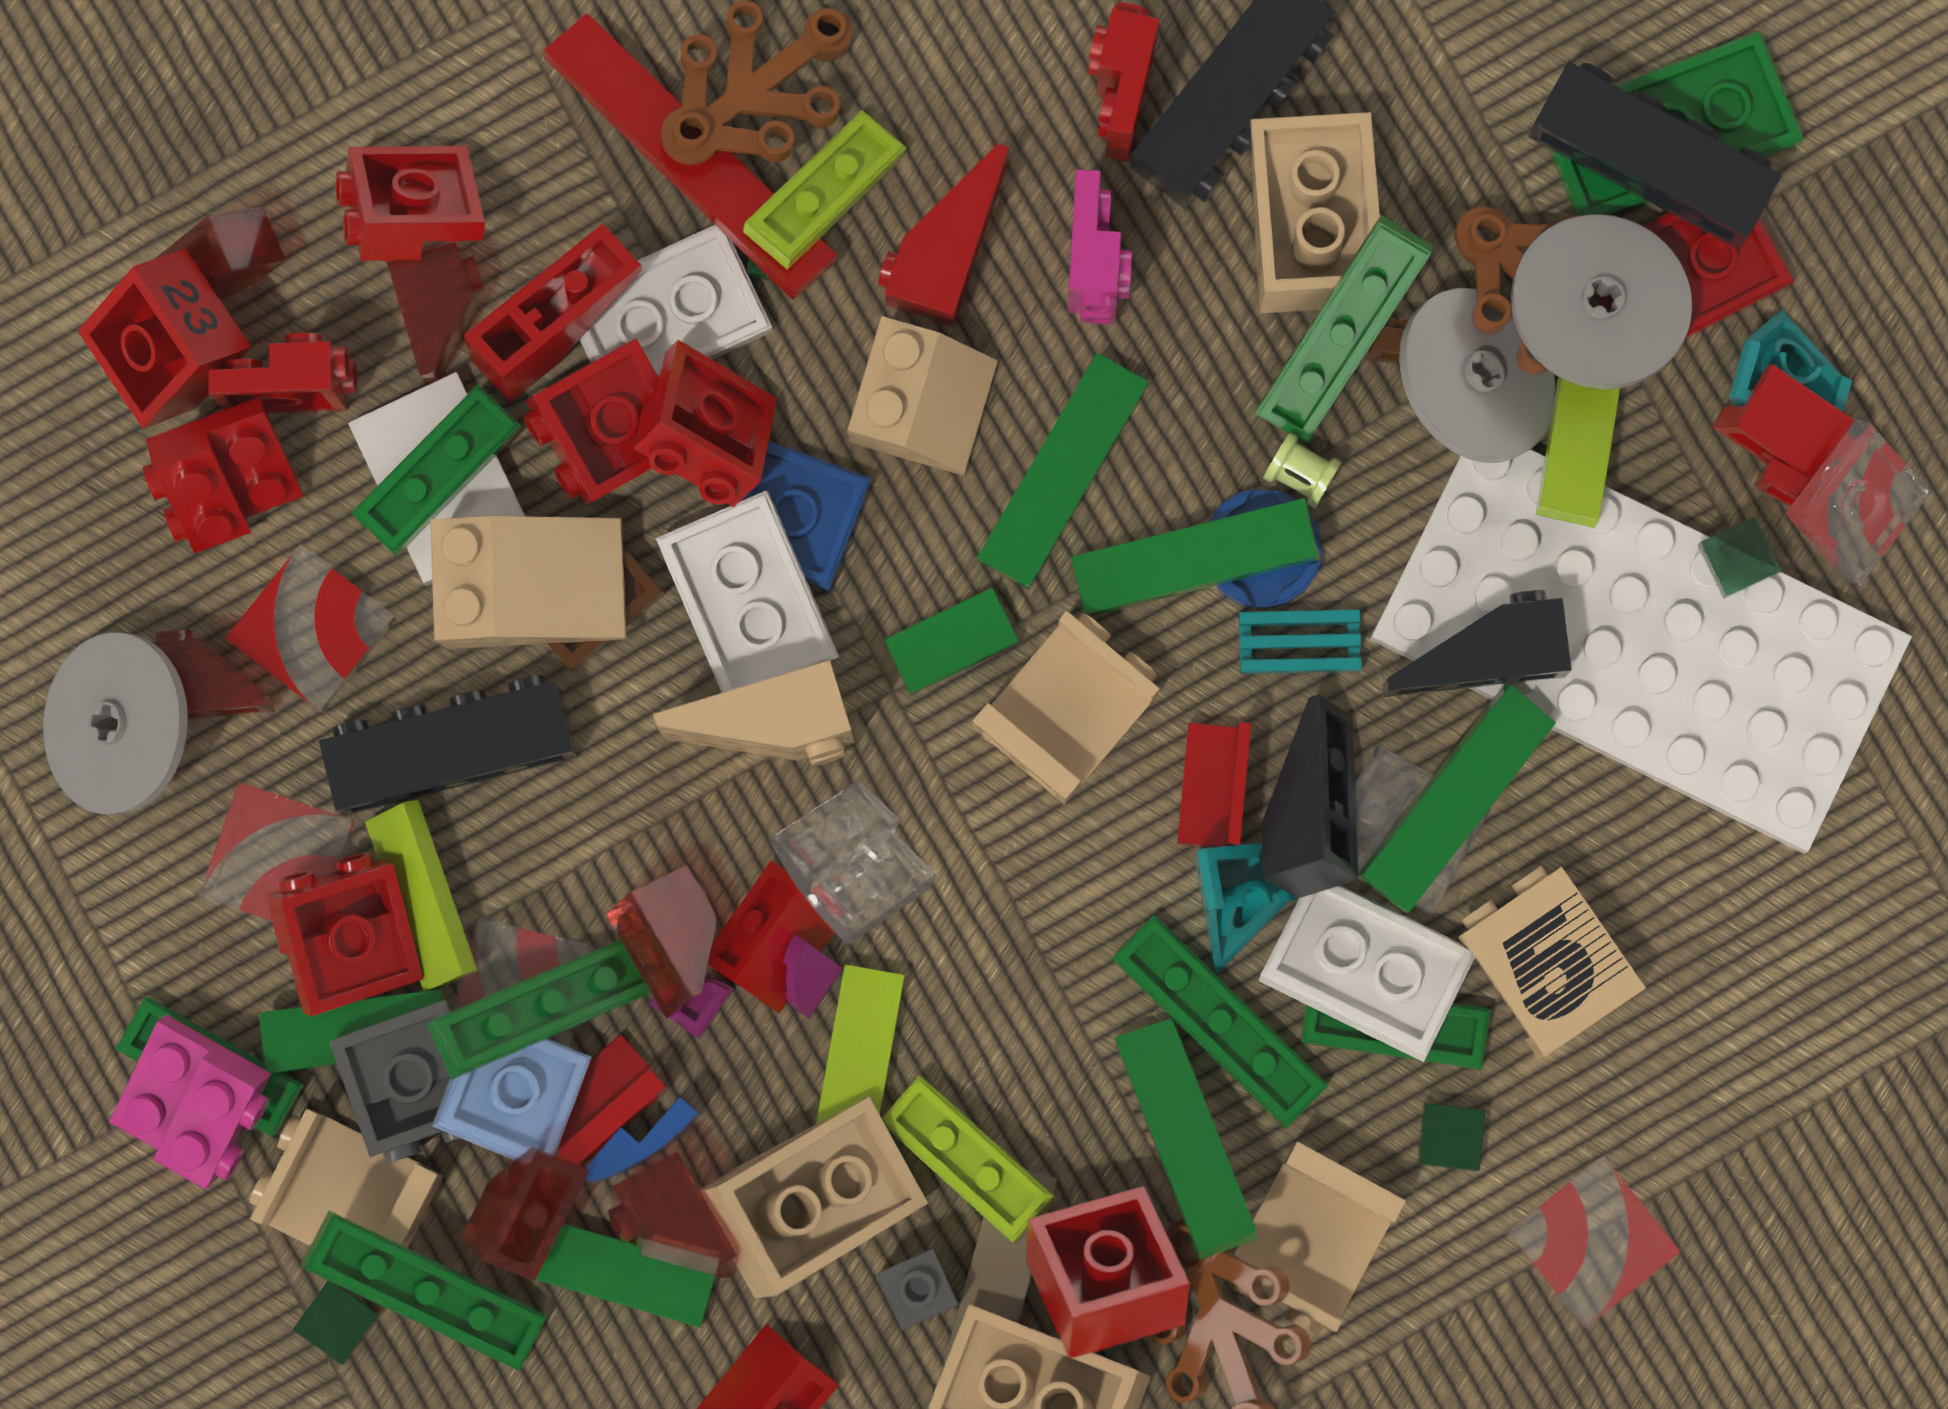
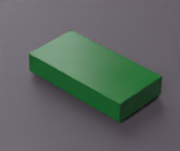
(951, 641)

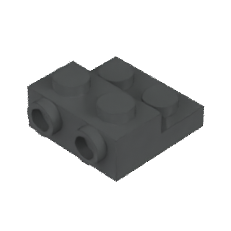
(395, 1081)

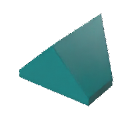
(1789, 349)
(1235, 898)

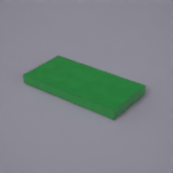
(1726, 89)

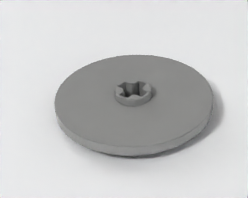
(1587, 342)
(1469, 417)
(106, 766)

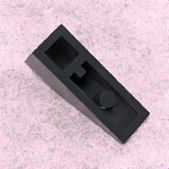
(1503, 647)
(1312, 811)

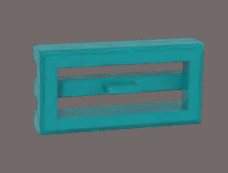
(1351, 640)

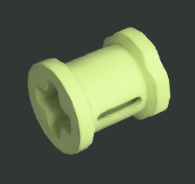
(1302, 470)

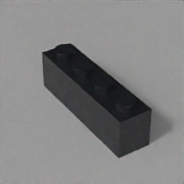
(1234, 85)
(1655, 154)
(447, 747)

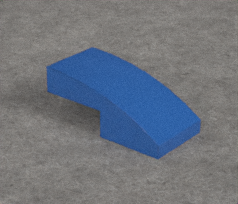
(626, 1152)

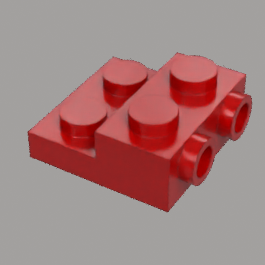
(1122, 62)
(407, 198)
(300, 377)
(595, 422)
(706, 426)
(220, 474)
(344, 932)

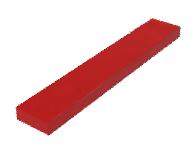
(637, 109)

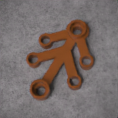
(752, 92)
(1489, 258)
(1222, 1321)

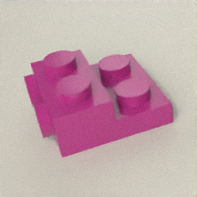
(1097, 265)
(192, 1102)

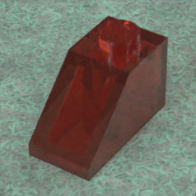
(232, 249)
(436, 304)
(209, 680)
(668, 936)
(524, 1211)
(671, 1219)

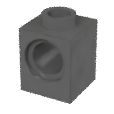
(917, 1289)

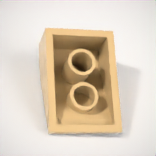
(1310, 204)
(527, 580)
(777, 717)
(813, 1198)
(1020, 1368)

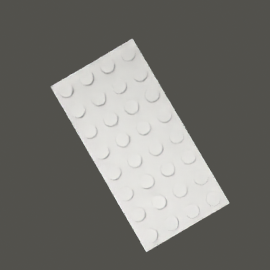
(1716, 697)

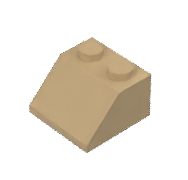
(921, 396)

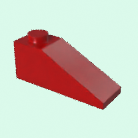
(942, 248)
(550, 313)

